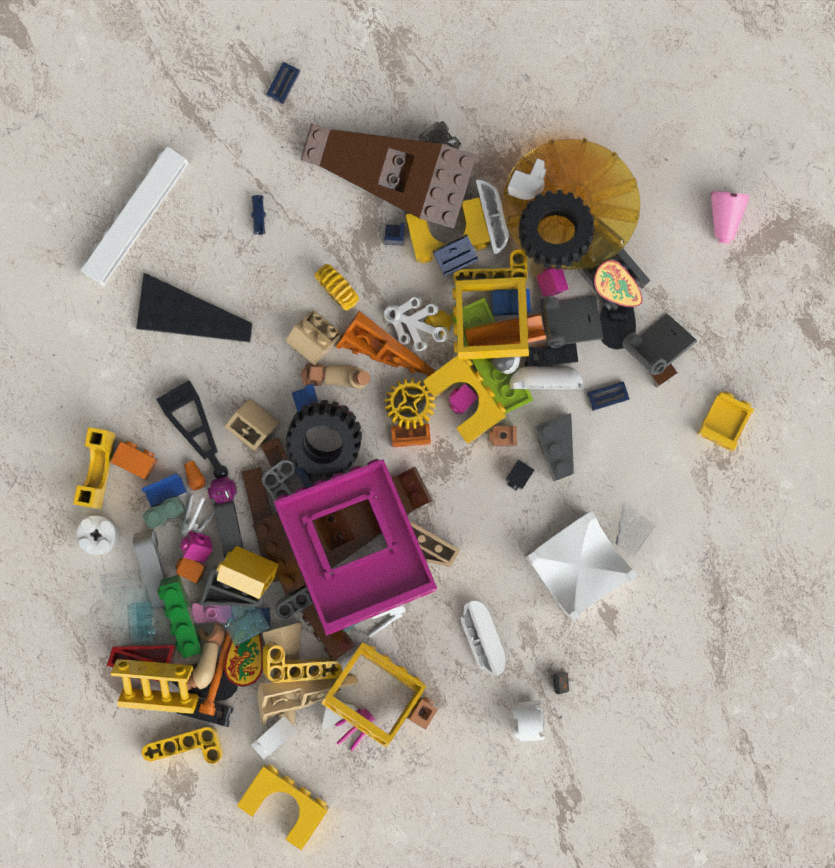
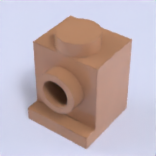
(511, 439)
(424, 719)

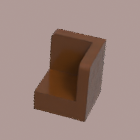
(660, 378)
(274, 451)

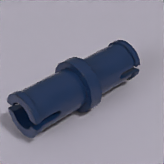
(258, 214)

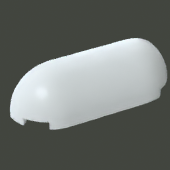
(493, 215)
(546, 378)
(483, 638)

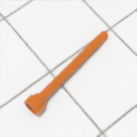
(208, 705)

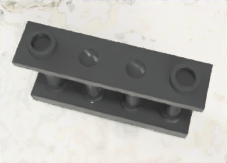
(629, 264)

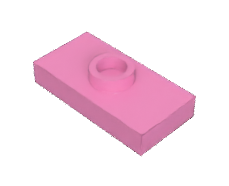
(211, 613)

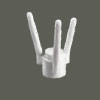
(191, 525)
(397, 614)

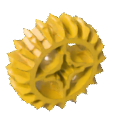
(336, 286)
(417, 418)

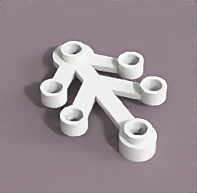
(413, 323)

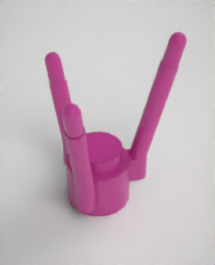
(366, 714)

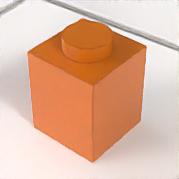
(190, 569)

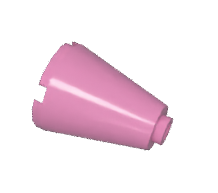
(727, 213)

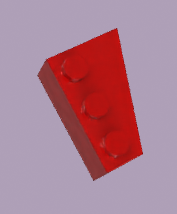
(149, 653)

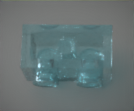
(140, 622)

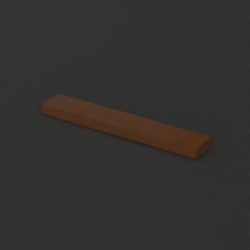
(257, 500)

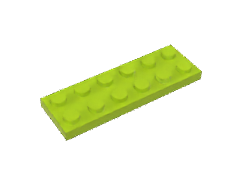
(512, 399)

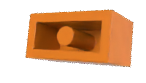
(134, 460)

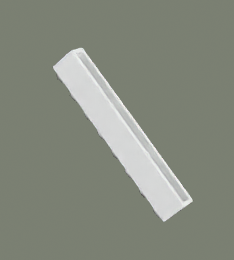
(134, 216)

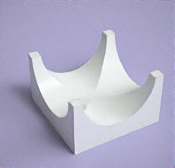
(579, 565)

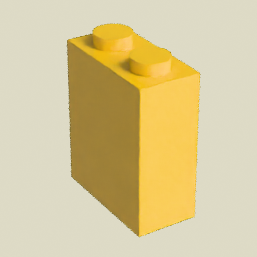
(247, 572)

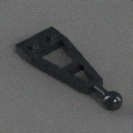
(177, 399)

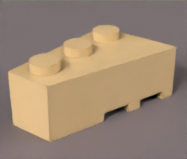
(433, 548)

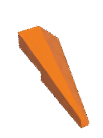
(369, 339)

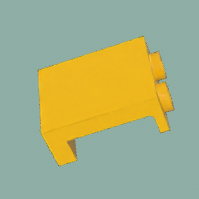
(725, 420)

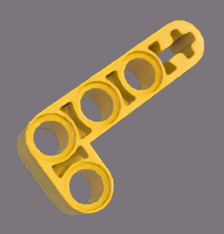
(513, 269)
(302, 665)
(181, 746)

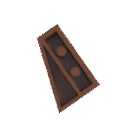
(335, 643)

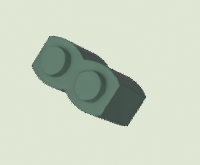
(169, 509)

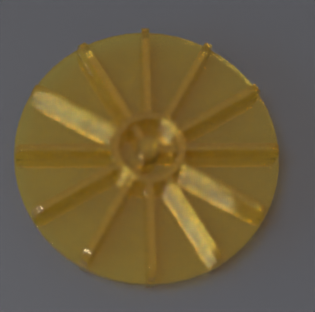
(595, 177)

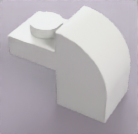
(528, 186)
(273, 737)

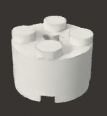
(97, 524)
(530, 720)

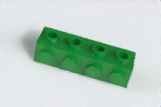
(180, 615)

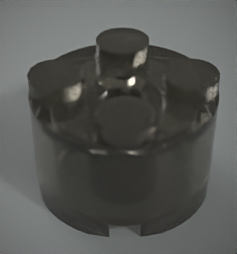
(439, 133)

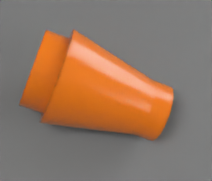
(194, 476)

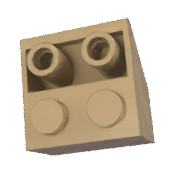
(313, 337)
(252, 425)

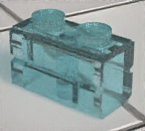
(246, 626)

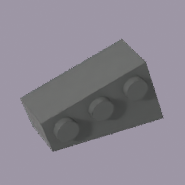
(557, 446)
(221, 594)

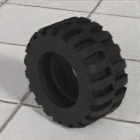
(561, 205)
(320, 461)

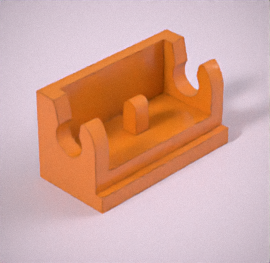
(410, 437)

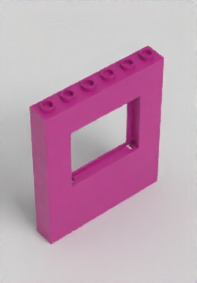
(367, 584)

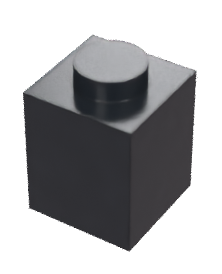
(519, 475)

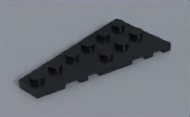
(178, 312)

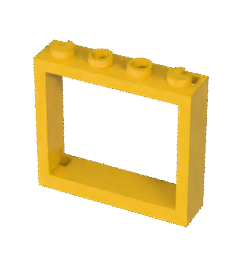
(490, 351)
(359, 721)

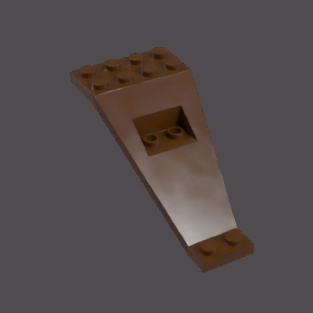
(427, 181)
(355, 523)

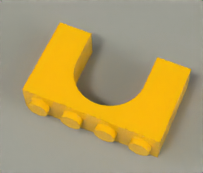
(424, 243)
(488, 411)
(101, 448)
(269, 782)

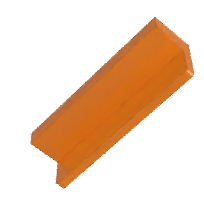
(505, 332)

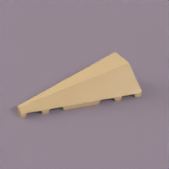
(289, 639)
(285, 696)

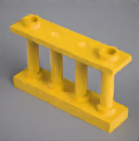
(152, 699)

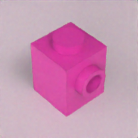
(552, 282)
(462, 399)
(196, 546)

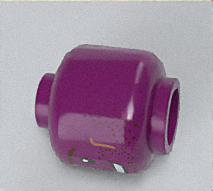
(222, 489)

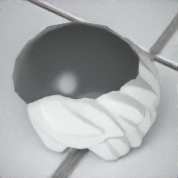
(506, 364)

